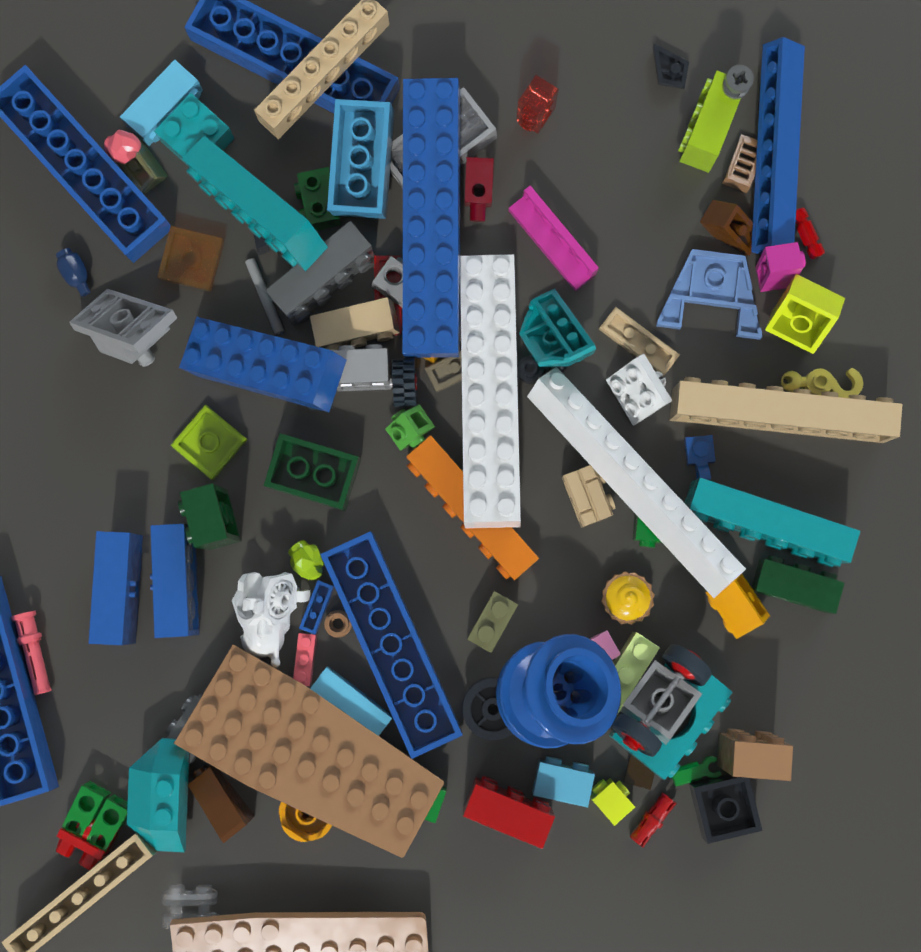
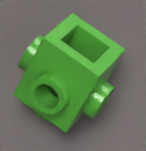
(404, 428)

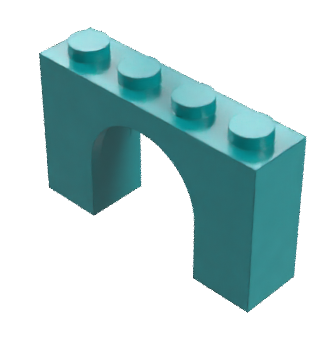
(665, 763)

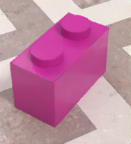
(779, 265)

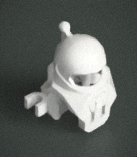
(264, 612)

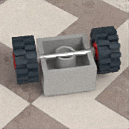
(371, 370)

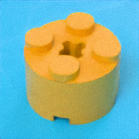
(300, 826)

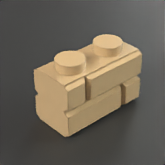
(588, 496)

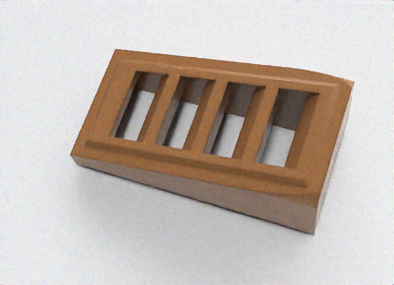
(735, 181)

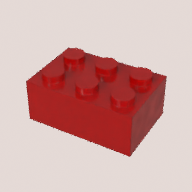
(509, 811)

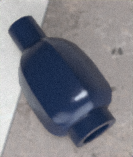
(73, 270)

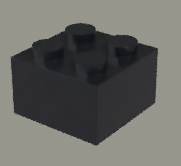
(725, 808)

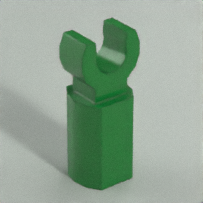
(694, 772)

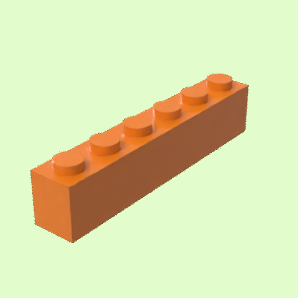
(446, 480)

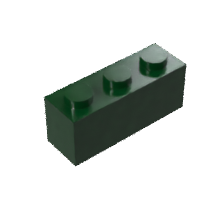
(798, 585)

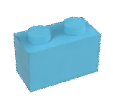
(563, 782)

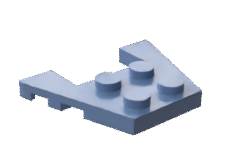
(713, 281)

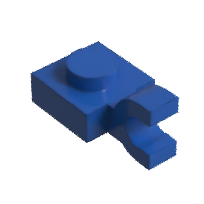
(700, 453)

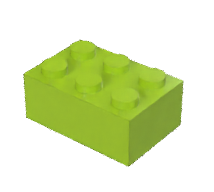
(708, 125)

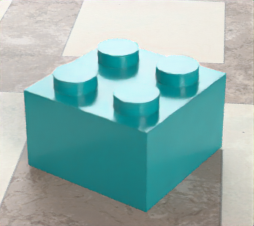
(189, 124)

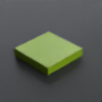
(209, 442)

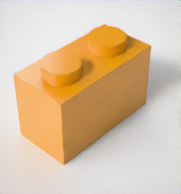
(739, 607)

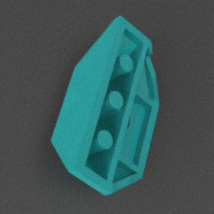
(554, 332)
(160, 796)

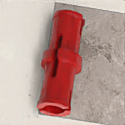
(652, 820)

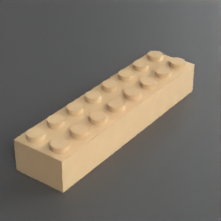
(785, 411)

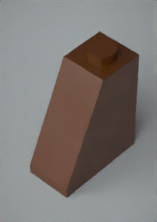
(220, 802)

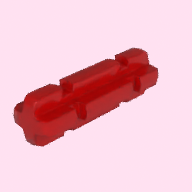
(808, 234)

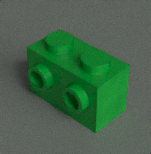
(313, 191)

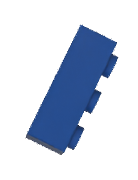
(317, 607)

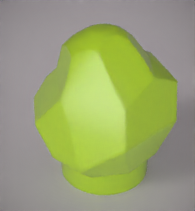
(306, 560)

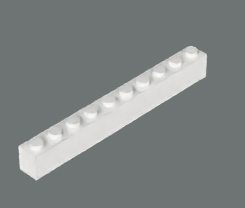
(635, 482)

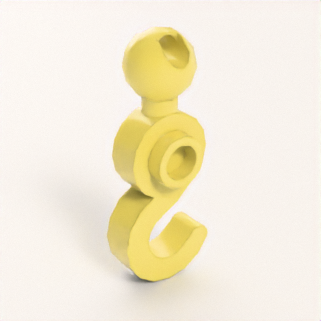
(822, 381)

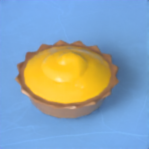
(628, 598)

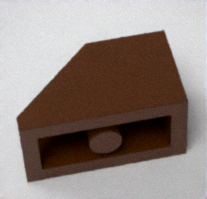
(729, 225)

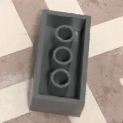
(302, 290)

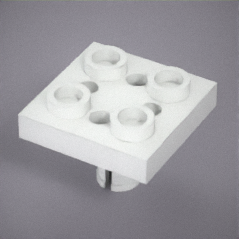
(643, 387)

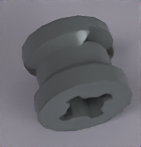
(734, 88)

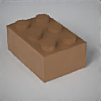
(755, 755)

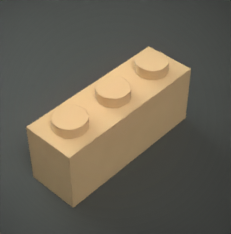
(355, 324)

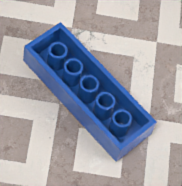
(263, 363)

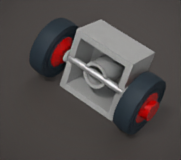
(661, 700)

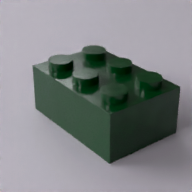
(312, 472)
(209, 517)

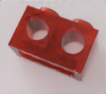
(536, 104)

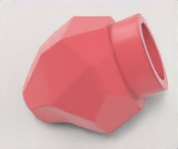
(122, 146)

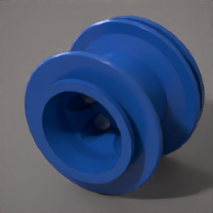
(537, 698)

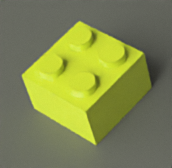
(805, 313)

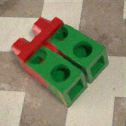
(88, 828)

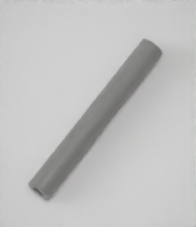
(264, 297)

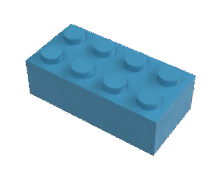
(360, 158)

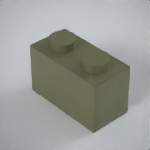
(492, 621)

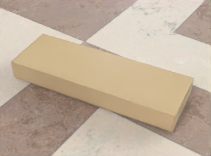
(638, 340)

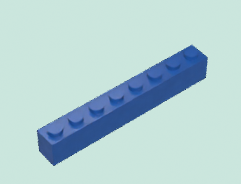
(778, 144)

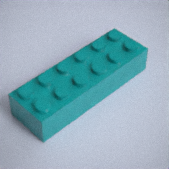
(254, 204)
(772, 522)

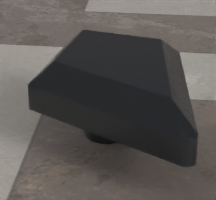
(670, 68)

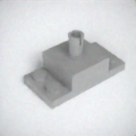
(124, 326)

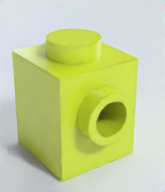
(612, 799)

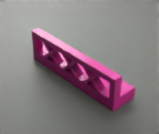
(553, 239)

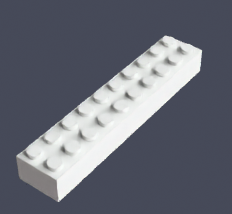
(489, 392)

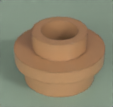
(329, 623)

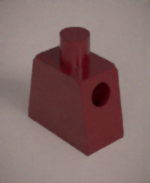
(478, 176)

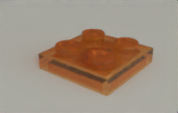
(190, 258)

